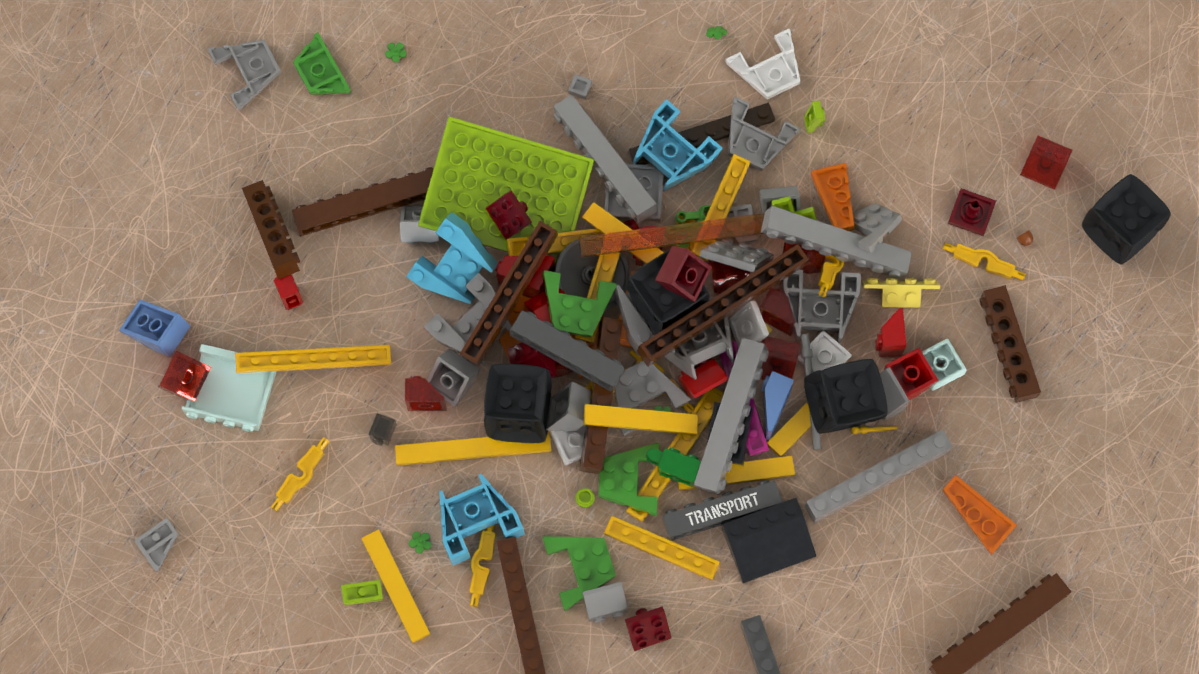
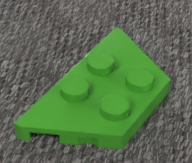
(319, 69)

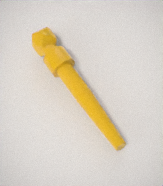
(864, 429)

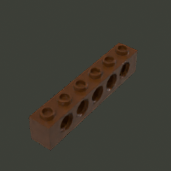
(270, 229)
(1000, 297)

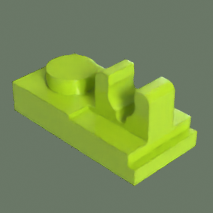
(814, 116)
(361, 592)

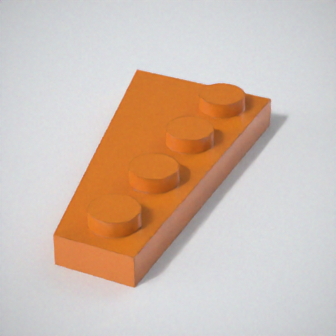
(834, 193)
(982, 517)

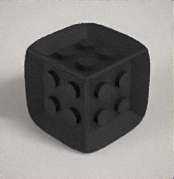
(1125, 219)
(657, 303)
(845, 396)
(517, 403)

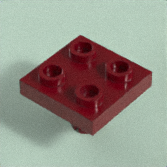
(972, 212)
(509, 214)
(648, 628)

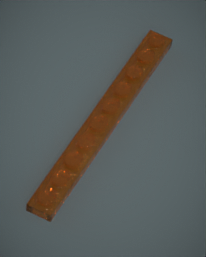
(671, 235)

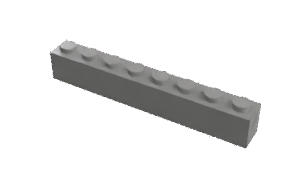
(606, 160)
(834, 242)
(730, 416)
(878, 476)

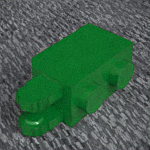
(675, 465)

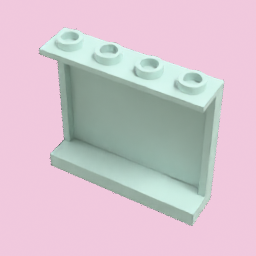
(229, 395)

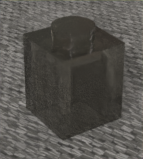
(382, 430)

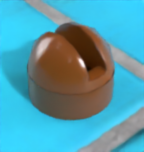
(1026, 238)

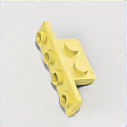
(901, 293)

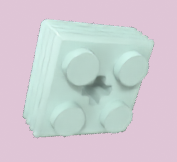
(944, 353)

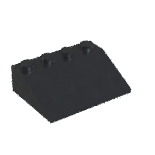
(769, 540)

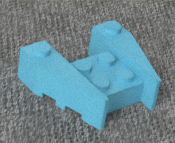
(671, 151)
(459, 264)
(474, 512)

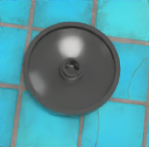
(579, 271)

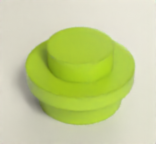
(585, 497)

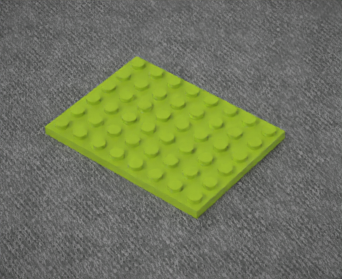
(484, 164)

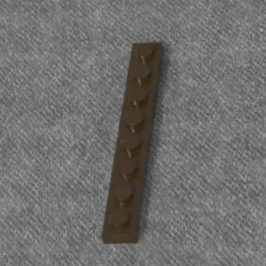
(718, 128)

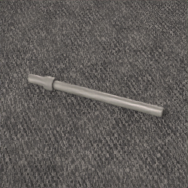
(807, 354)

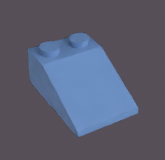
(155, 327)
(776, 393)

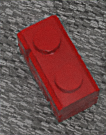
(288, 292)

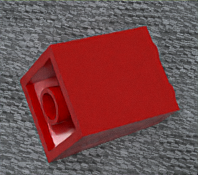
(537, 283)

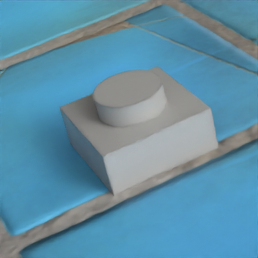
(580, 86)

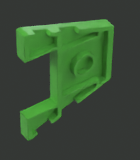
(575, 313)
(620, 480)
(589, 561)

